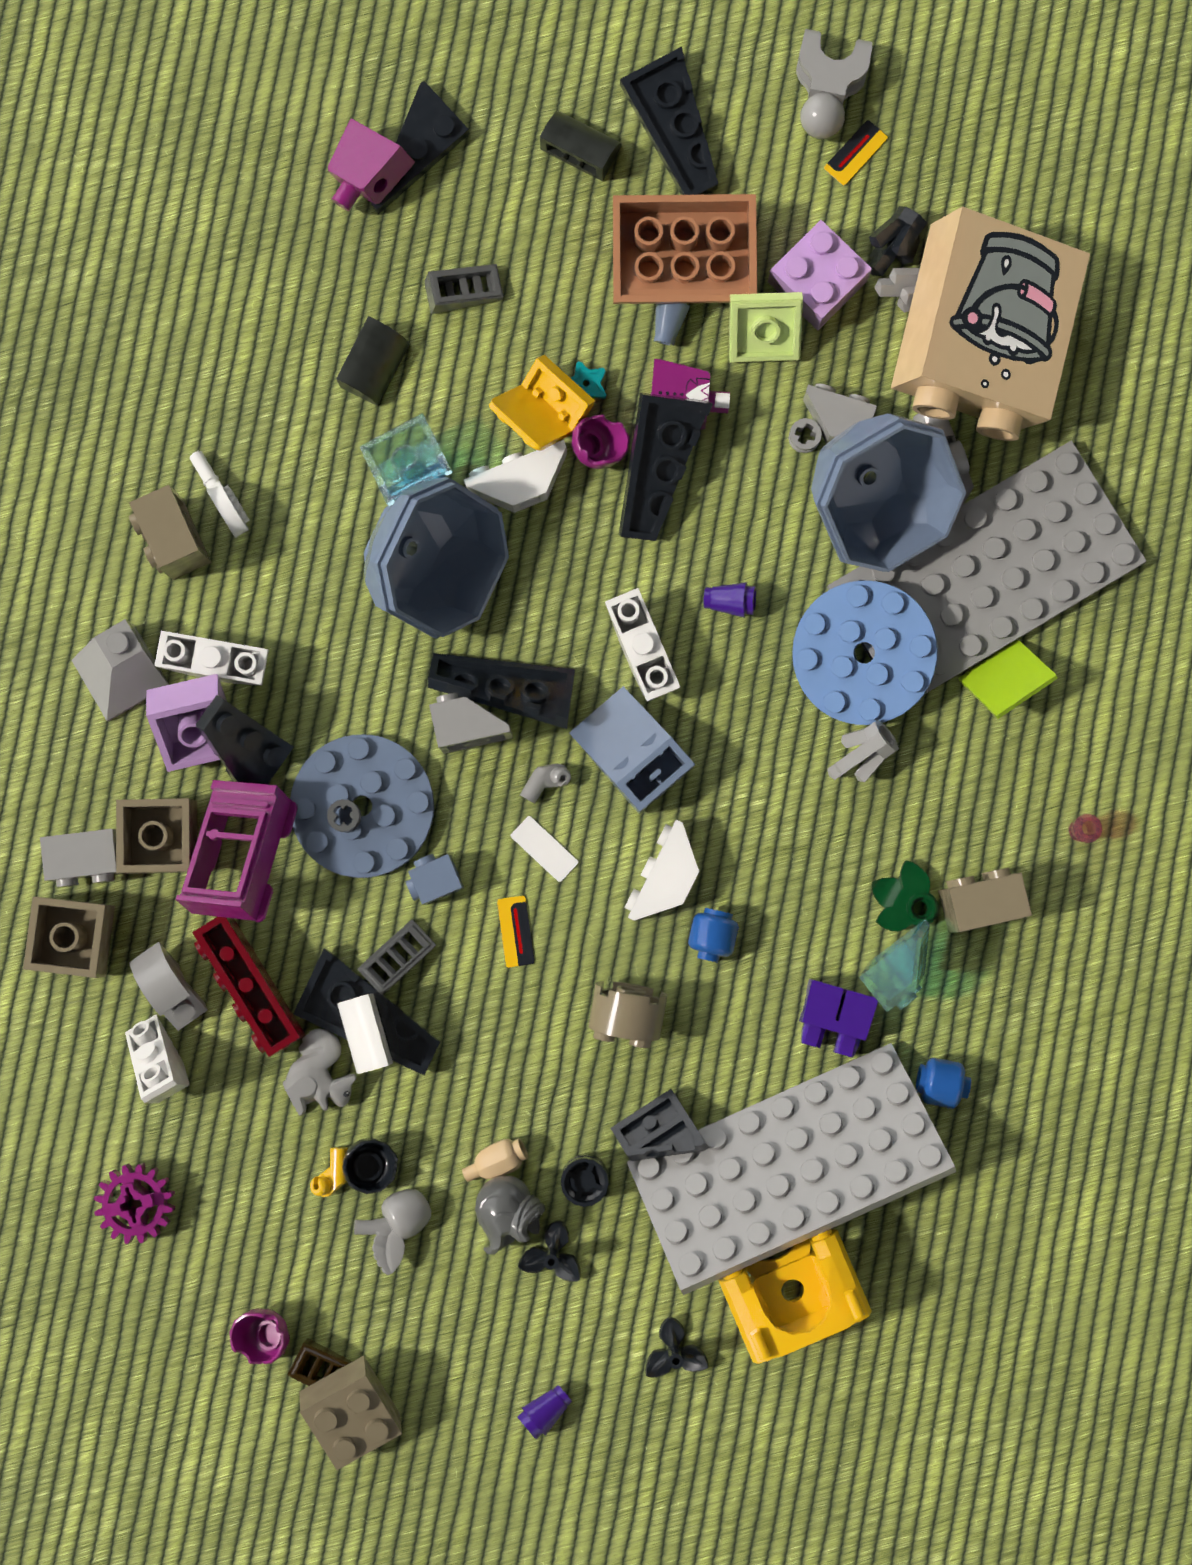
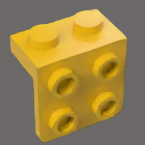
(543, 406)

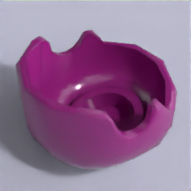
(599, 442)
(260, 1336)

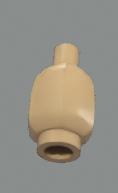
(497, 1160)

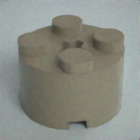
(627, 1013)

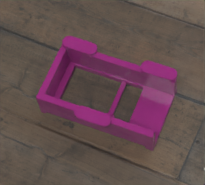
(275, 821)

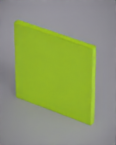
(1007, 678)

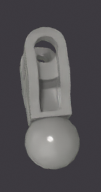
(829, 83)

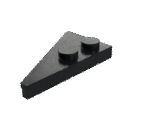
(427, 137)

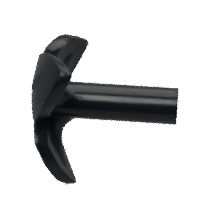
(538, 1259)
(662, 1361)

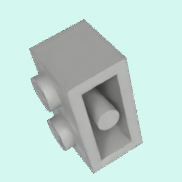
(79, 856)

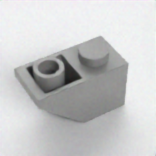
(835, 411)

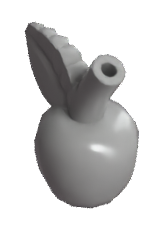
(404, 1217)

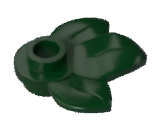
(901, 894)

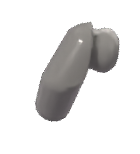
(545, 777)

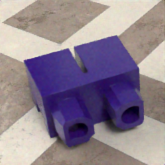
(820, 1014)

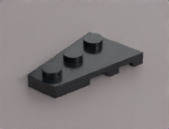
(241, 743)

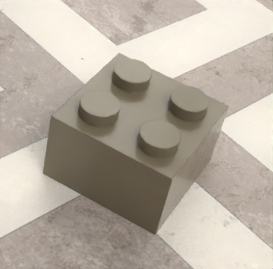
(169, 532)
(155, 835)
(985, 902)
(68, 937)
(350, 1412)

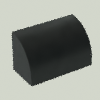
(579, 145)
(372, 361)

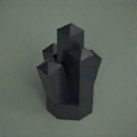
(896, 239)

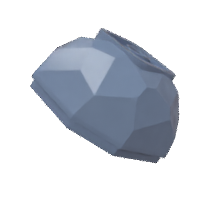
(902, 502)
(436, 557)

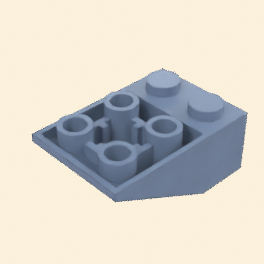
(632, 749)

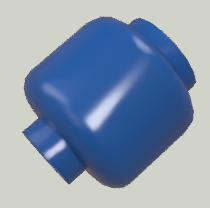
(713, 934)
(942, 1083)

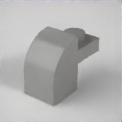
(165, 986)

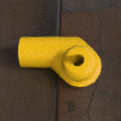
(332, 1178)

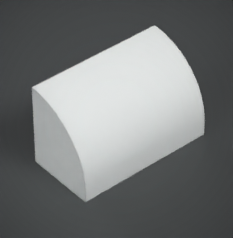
(365, 1033)

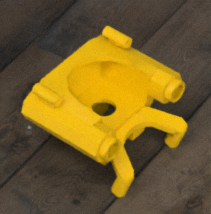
(780, 1326)

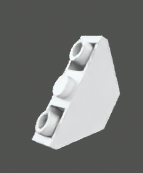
(520, 479)
(641, 645)
(207, 657)
(667, 876)
(155, 1061)

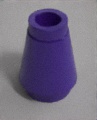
(731, 599)
(544, 1411)

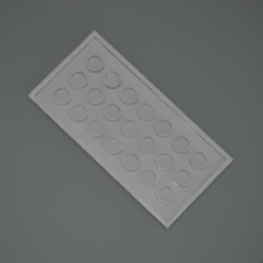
(1014, 560)
(792, 1168)

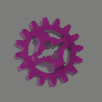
(136, 1217)

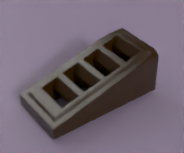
(323, 1354)

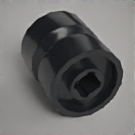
(584, 1180)

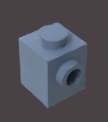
(433, 879)

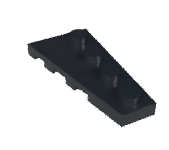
(668, 111)
(660, 449)
(515, 687)
(336, 982)

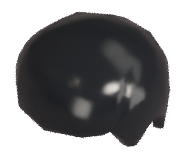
(369, 1165)

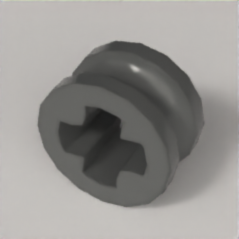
(332, 816)

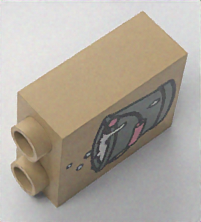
(989, 323)

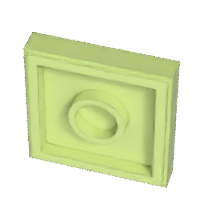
(765, 327)

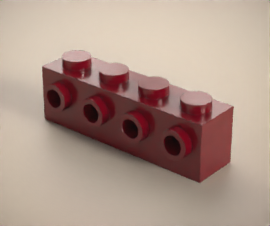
(248, 984)

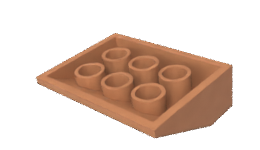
(683, 248)

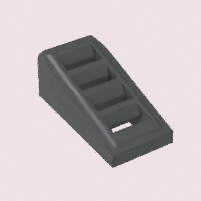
(454, 302)
(375, 979)

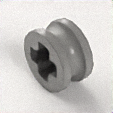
(810, 444)

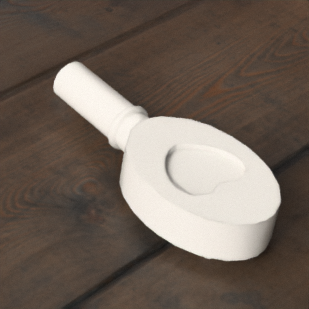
(221, 496)

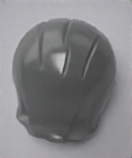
(507, 1211)

